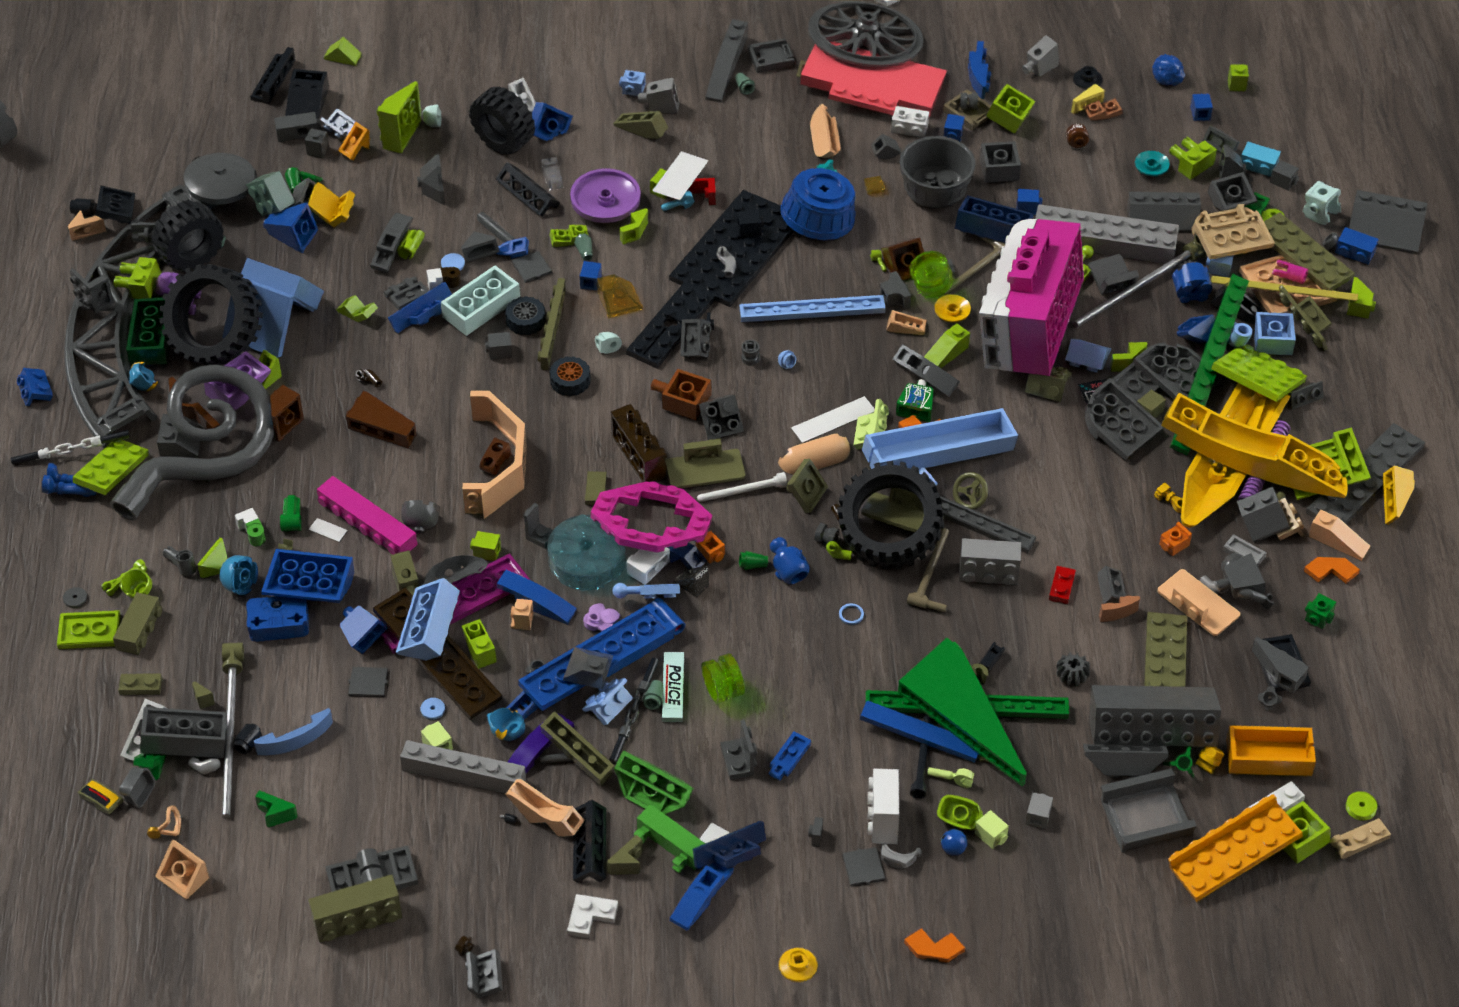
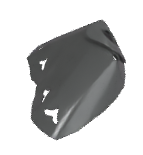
(470, 566)

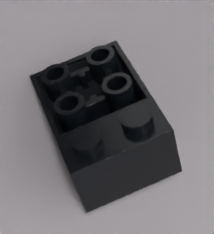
(307, 92)

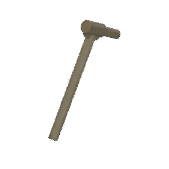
(997, 246)
(919, 599)

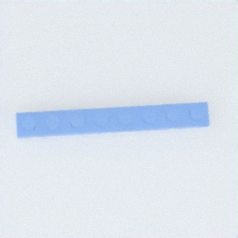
(812, 308)

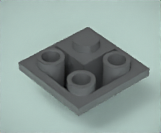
(721, 417)

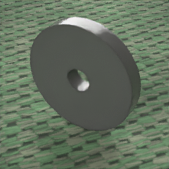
(72, 602)

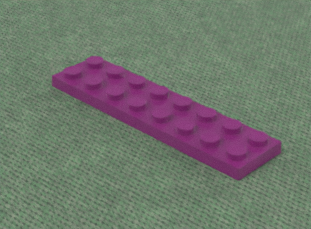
(475, 592)

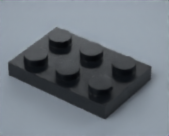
(115, 204)
(1288, 645)

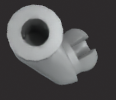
(1210, 584)
(204, 767)

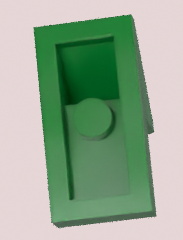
(153, 762)
(277, 809)

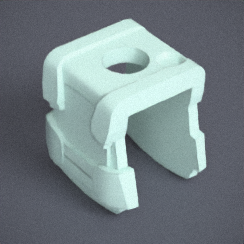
(1319, 201)

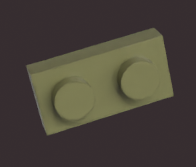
(140, 684)

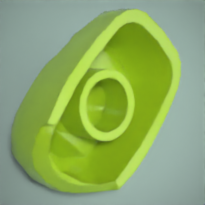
(959, 812)

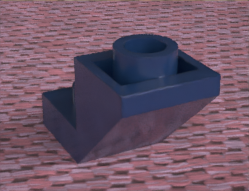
(688, 555)

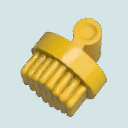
(1210, 758)

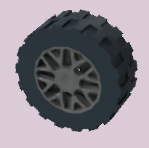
(525, 315)

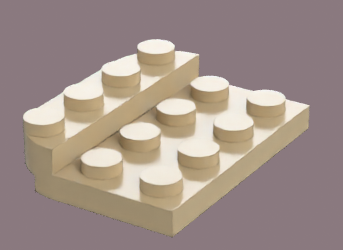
(1232, 232)

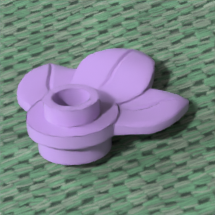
(600, 618)

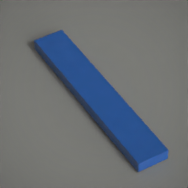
(916, 730)

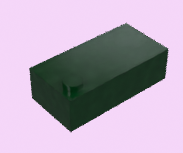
(145, 333)

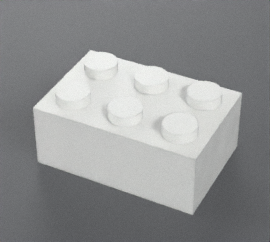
(884, 807)

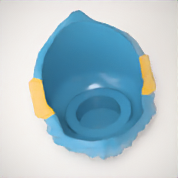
(141, 377)
(506, 724)

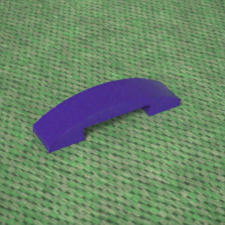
(532, 747)

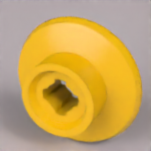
(801, 971)

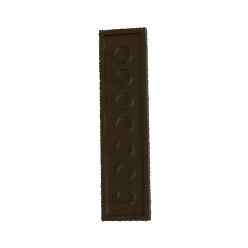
(452, 669)

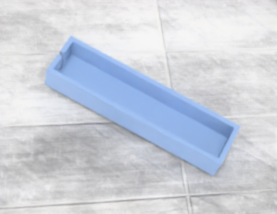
(942, 440)

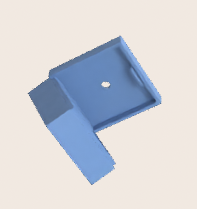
(277, 294)

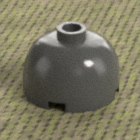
(420, 516)

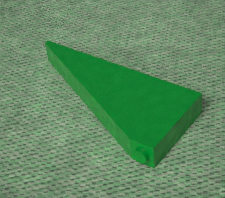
(952, 696)

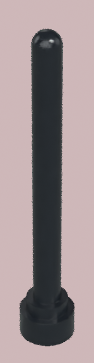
(919, 788)

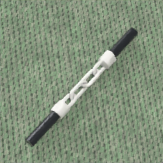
(95, 442)

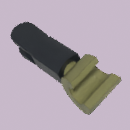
(988, 661)

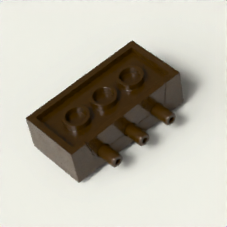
(638, 444)

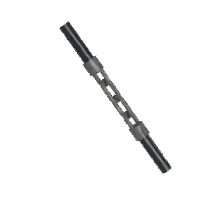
(625, 730)

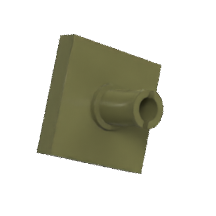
(807, 485)

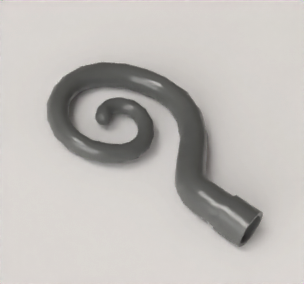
(135, 493)

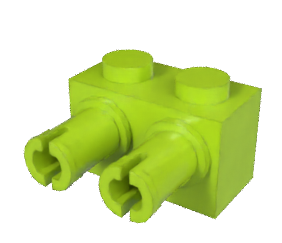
(1196, 160)
(143, 277)

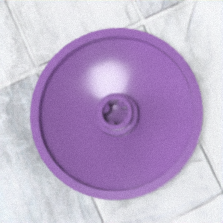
(605, 195)

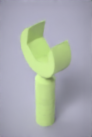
(961, 777)

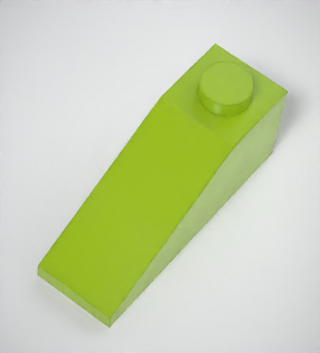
(949, 346)

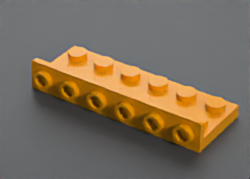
(1234, 848)

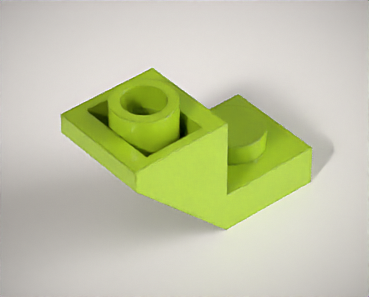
(633, 231)

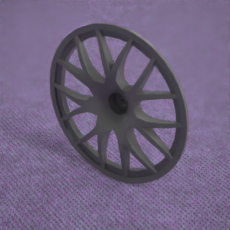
(865, 32)

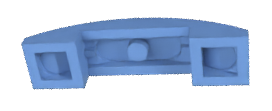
(295, 739)

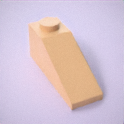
(1336, 534)

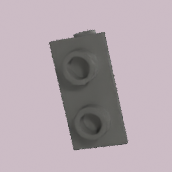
(1306, 395)

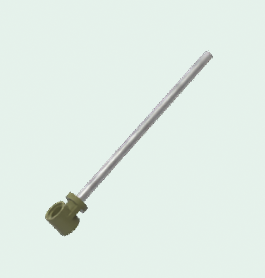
(1190, 251)
(232, 657)

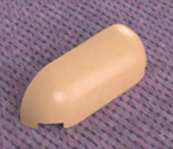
(824, 133)
(821, 451)

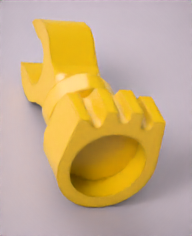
(1164, 491)

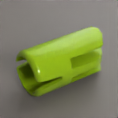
(410, 243)

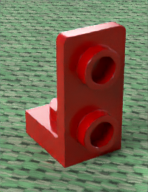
(706, 186)

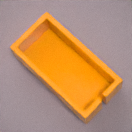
(1270, 750)

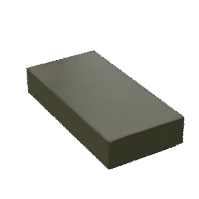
(595, 484)

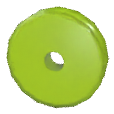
(1361, 813)

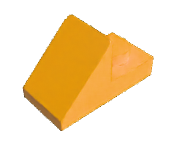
(354, 141)

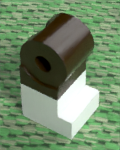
(450, 275)

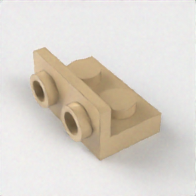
(1295, 523)

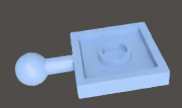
(620, 590)

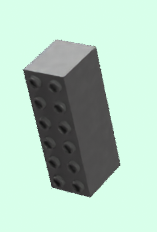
(1154, 715)

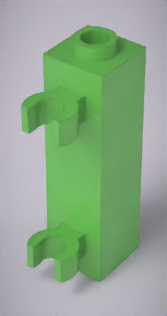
(668, 835)

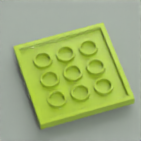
(1259, 372)

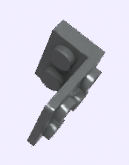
(1112, 274)
(95, 295)
(740, 754)

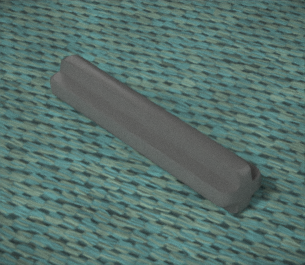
(494, 227)

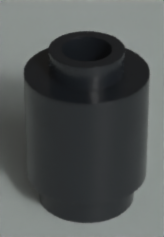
(86, 206)
(244, 740)

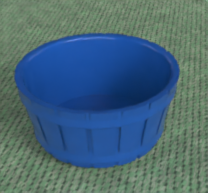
(820, 204)

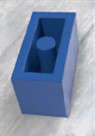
(1356, 246)

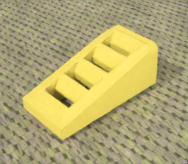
(1089, 96)

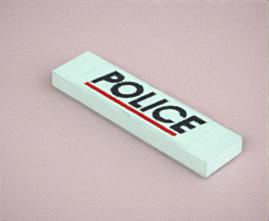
(673, 687)

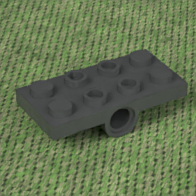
(374, 865)

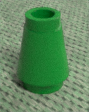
(293, 178)
(752, 560)

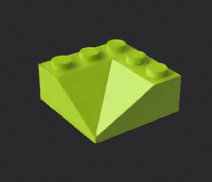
(399, 118)

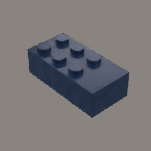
(988, 218)

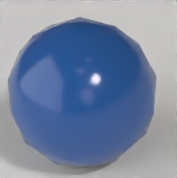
(954, 842)

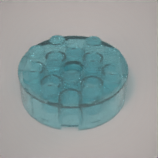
(584, 554)

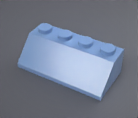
(428, 620)

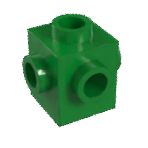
(1320, 611)

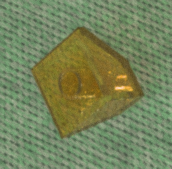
(617, 296)

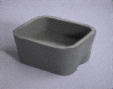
(137, 786)

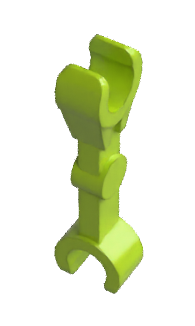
(115, 583)

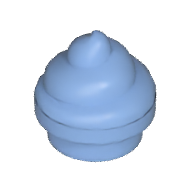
(787, 359)

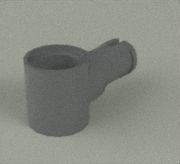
(182, 559)

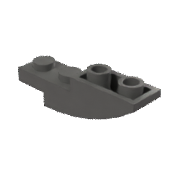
(390, 241)
(926, 370)

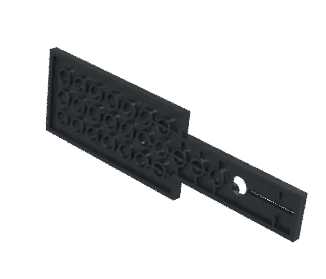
(704, 278)

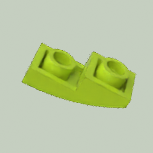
(566, 237)

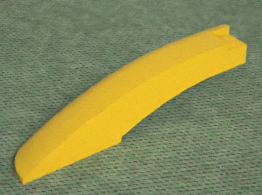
(1253, 450)

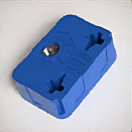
(277, 618)

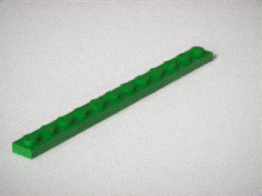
(1215, 346)

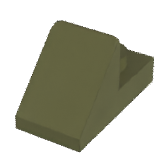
(624, 860)

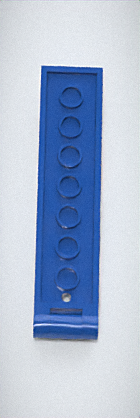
(624, 640)

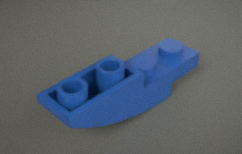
(978, 70)
(700, 894)

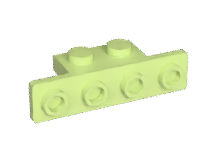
(871, 423)

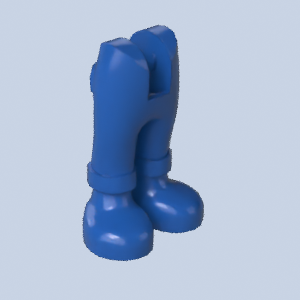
(63, 484)

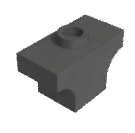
(895, 292)

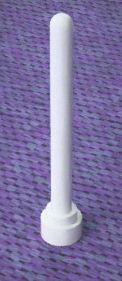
(778, 481)

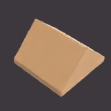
(182, 870)

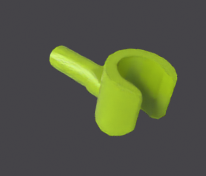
(877, 255)

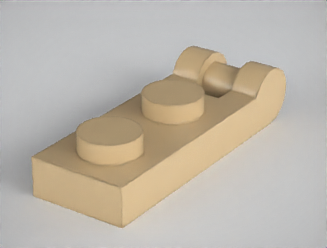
(1360, 838)

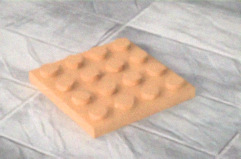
(1270, 300)

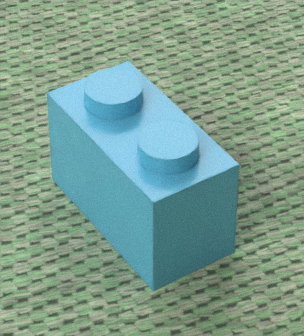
(1260, 158)

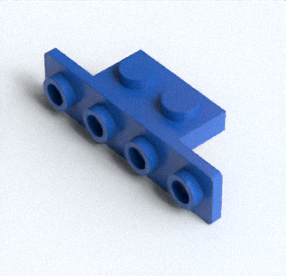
(420, 309)

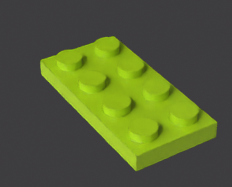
(110, 466)

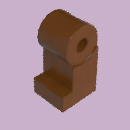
(495, 456)

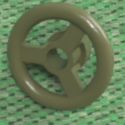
(977, 490)

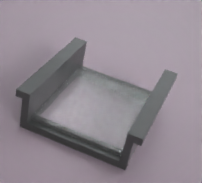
(1145, 810)

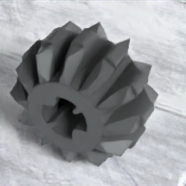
(1073, 669)

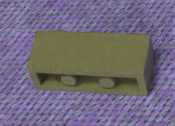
(137, 623)

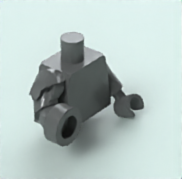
(1243, 579)

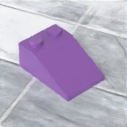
(231, 394)

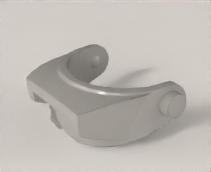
(898, 860)

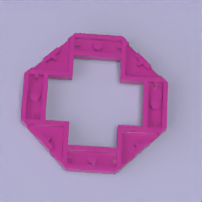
(673, 536)

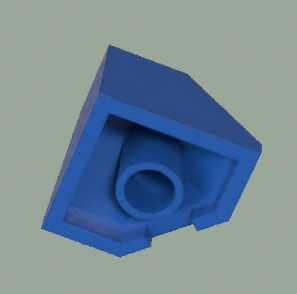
(549, 121)
(1196, 328)

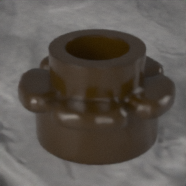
(464, 945)

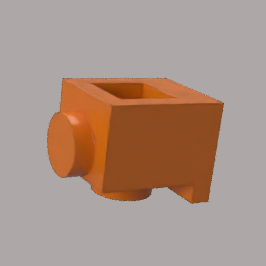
(1175, 539)
(711, 548)

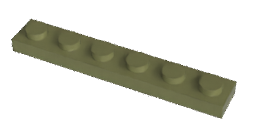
(553, 318)

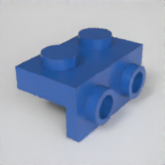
(34, 385)

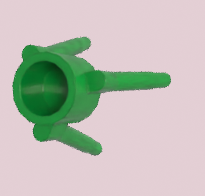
(1183, 762)

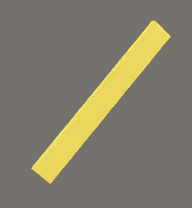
(1292, 289)

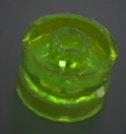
(931, 274)
(723, 678)

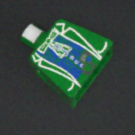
(916, 401)

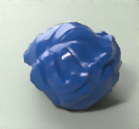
(1168, 70)

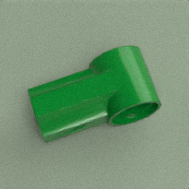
(291, 516)

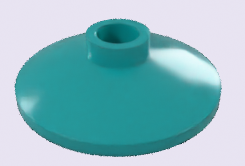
(1152, 163)

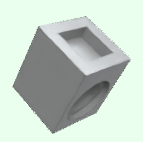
(1039, 810)

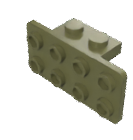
(1310, 316)
(704, 465)
(900, 509)

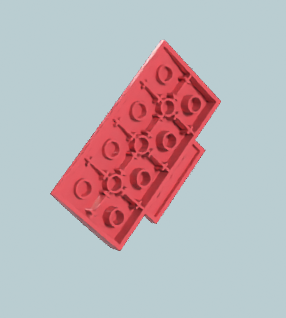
(873, 88)

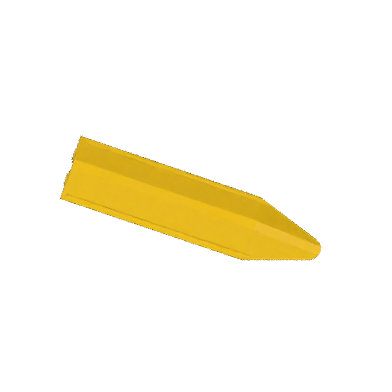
(1212, 483)

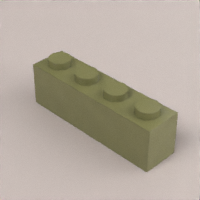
(577, 748)

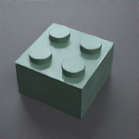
(270, 193)

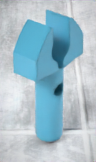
(686, 201)

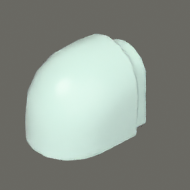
(432, 116)
(608, 342)

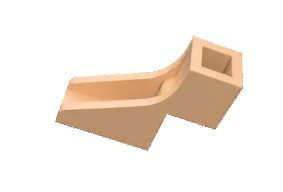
(539, 808)

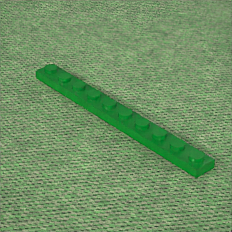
(1002, 704)

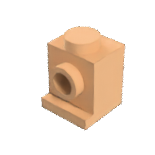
(522, 614)

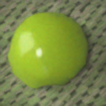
(135, 581)

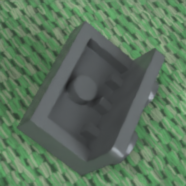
(484, 973)

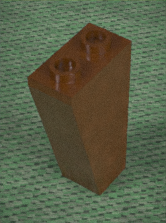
(380, 421)

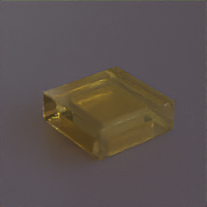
(874, 185)

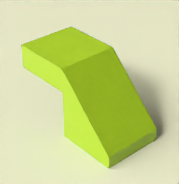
(355, 309)
(1121, 361)

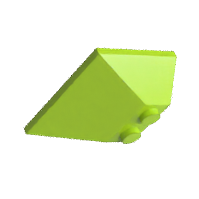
(1347, 454)

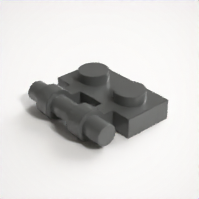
(405, 292)

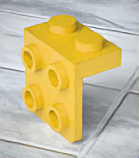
(330, 206)

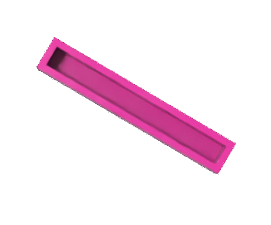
(366, 516)

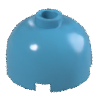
(238, 574)

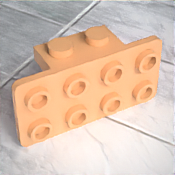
(1198, 602)

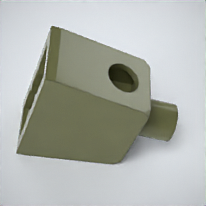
(404, 571)

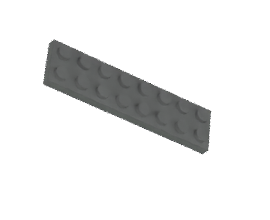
(1391, 449)

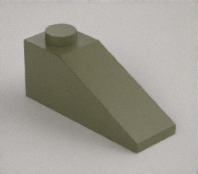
(644, 124)

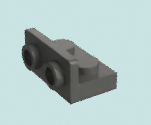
(695, 338)

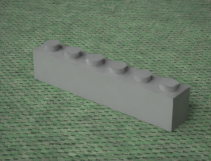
(460, 767)

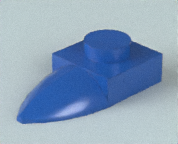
(514, 248)

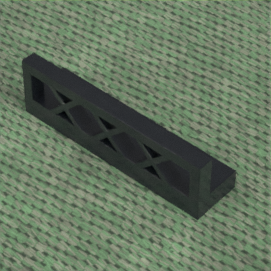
(275, 79)
(531, 185)
(595, 842)

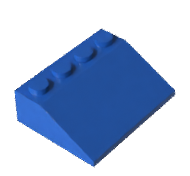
(309, 576)

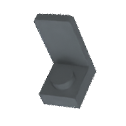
(534, 530)

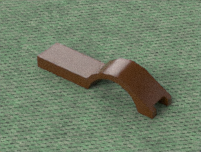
(196, 411)

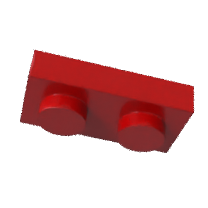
(1062, 584)

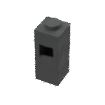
(296, 126)

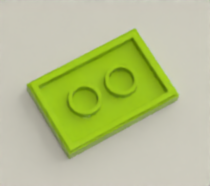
(87, 629)

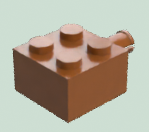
(683, 393)

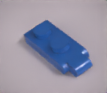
(789, 756)

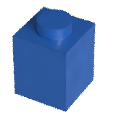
(1201, 107)
(954, 127)
(1028, 200)
(589, 274)

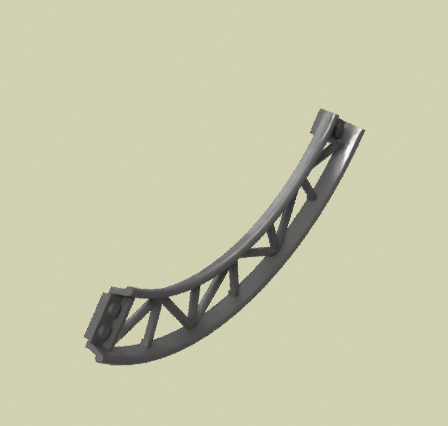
(136, 407)

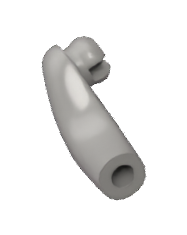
(728, 260)

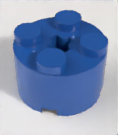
(1192, 282)

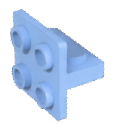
(609, 700)

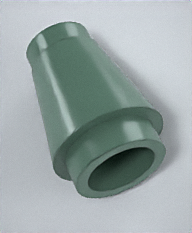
(745, 84)
(584, 246)
(654, 695)

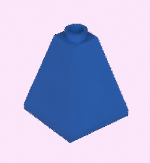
(292, 226)

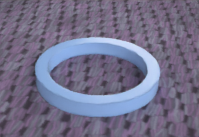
(851, 622)

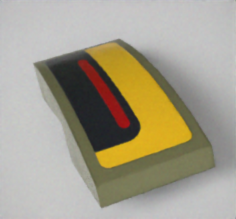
(101, 796)

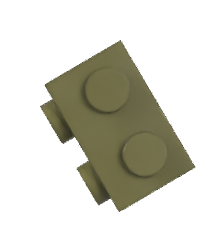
(1049, 386)

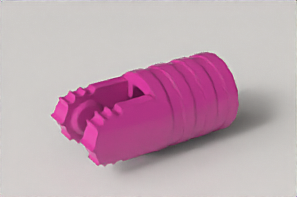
(1294, 272)

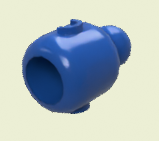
(788, 562)

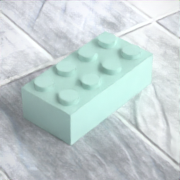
(480, 300)

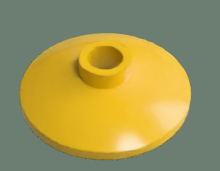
(952, 308)

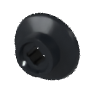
(1087, 77)

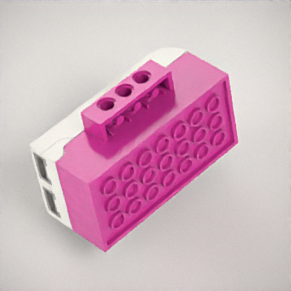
(1031, 296)

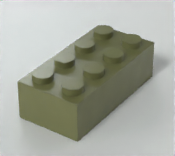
(355, 908)

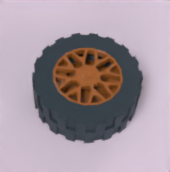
(570, 376)

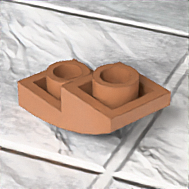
(1100, 111)
(1113, 611)

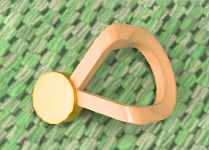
(154, 832)

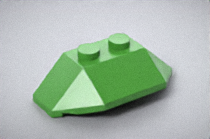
(651, 785)

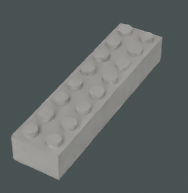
(1118, 234)

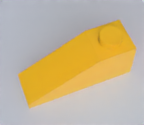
(1398, 488)

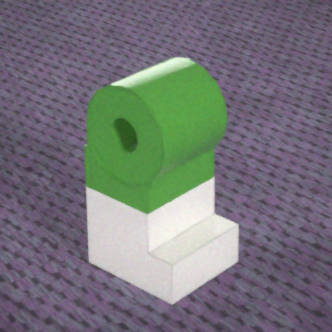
(250, 522)

